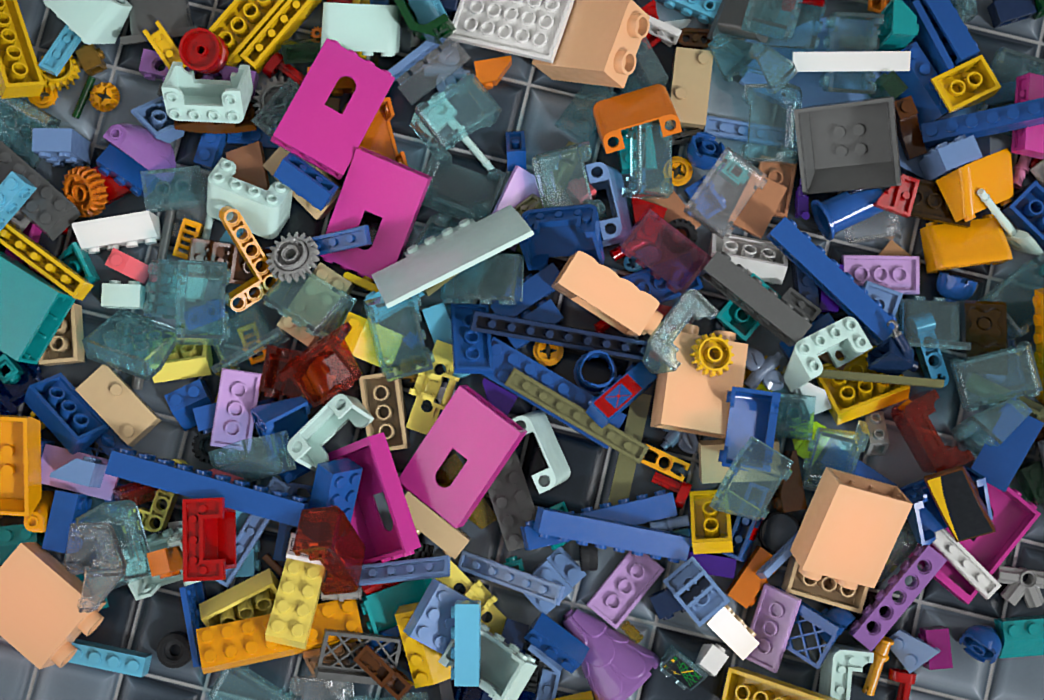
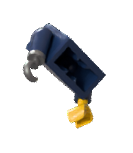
(892, 355)

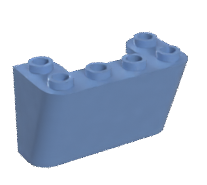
(606, 177)

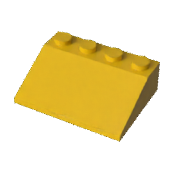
(859, 398)
(421, 659)

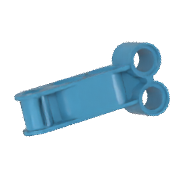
(936, 368)

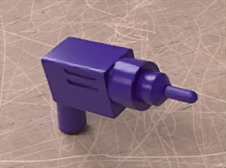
(801, 204)

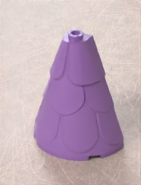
(141, 146)
(614, 662)

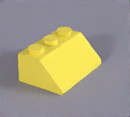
(185, 363)

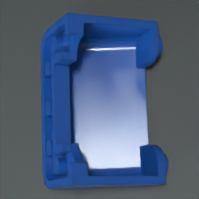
(562, 233)
(750, 414)
(282, 416)
(924, 515)

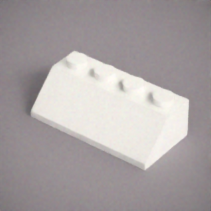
(118, 231)
(754, 255)

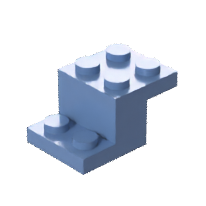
(558, 568)
(696, 591)

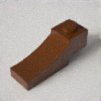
(908, 128)
(383, 672)

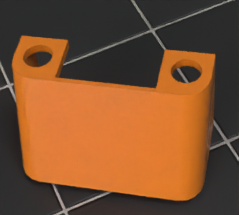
(632, 110)
(380, 136)

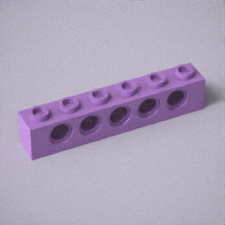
(151, 61)
(908, 594)

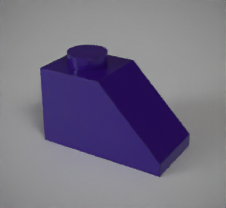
(499, 396)

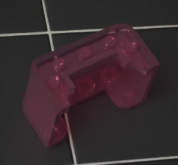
(664, 251)

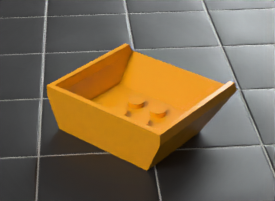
(20, 465)

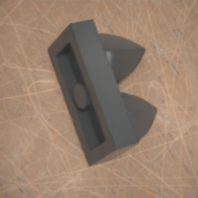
(801, 304)

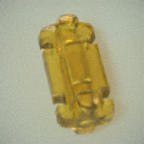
(632, 632)

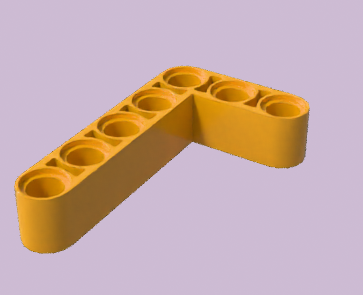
(251, 260)

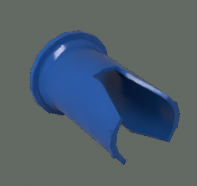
(844, 210)
(586, 385)

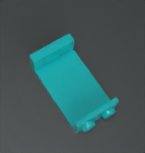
(384, 603)

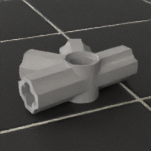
(1017, 588)

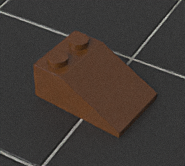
(790, 494)

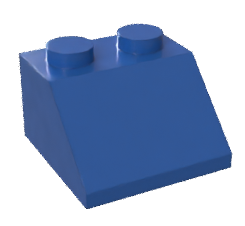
(185, 399)

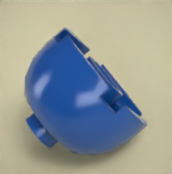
(704, 150)
(955, 287)
(838, 615)
(982, 643)

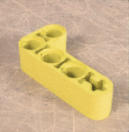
(156, 511)

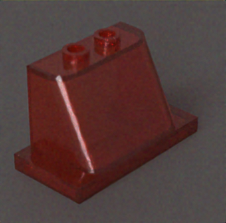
(324, 367)

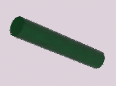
(83, 97)

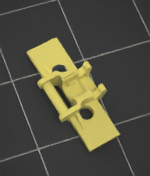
(426, 389)
(476, 591)

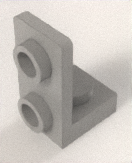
(878, 439)

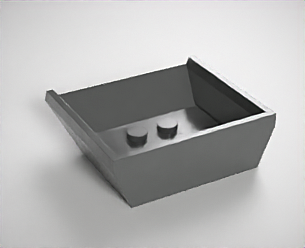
(848, 145)

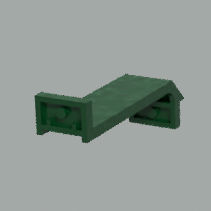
(431, 31)

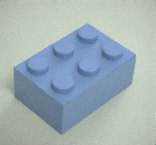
(61, 146)
(949, 157)
(432, 617)

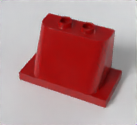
(208, 539)

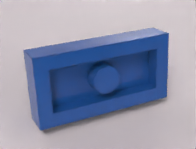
(110, 441)

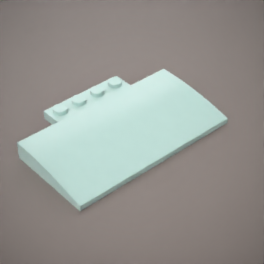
(450, 254)

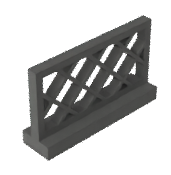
(352, 673)

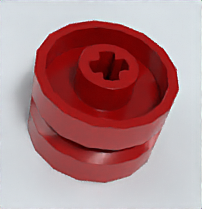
(203, 51)

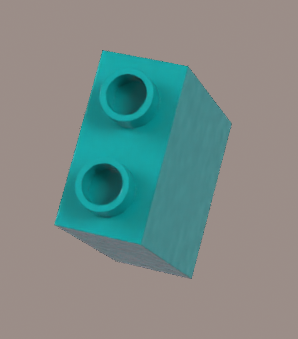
(28, 310)

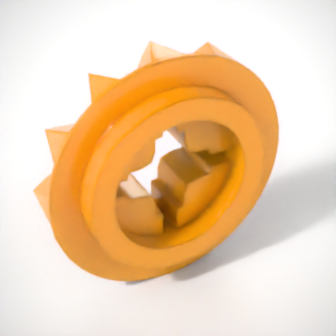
(47, 101)
(107, 104)
(686, 170)
(542, 357)

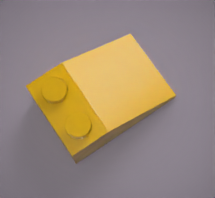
(966, 84)
(360, 339)
(709, 528)

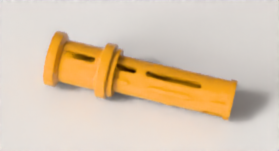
(880, 657)

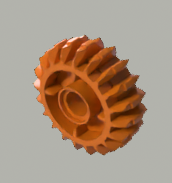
(85, 190)

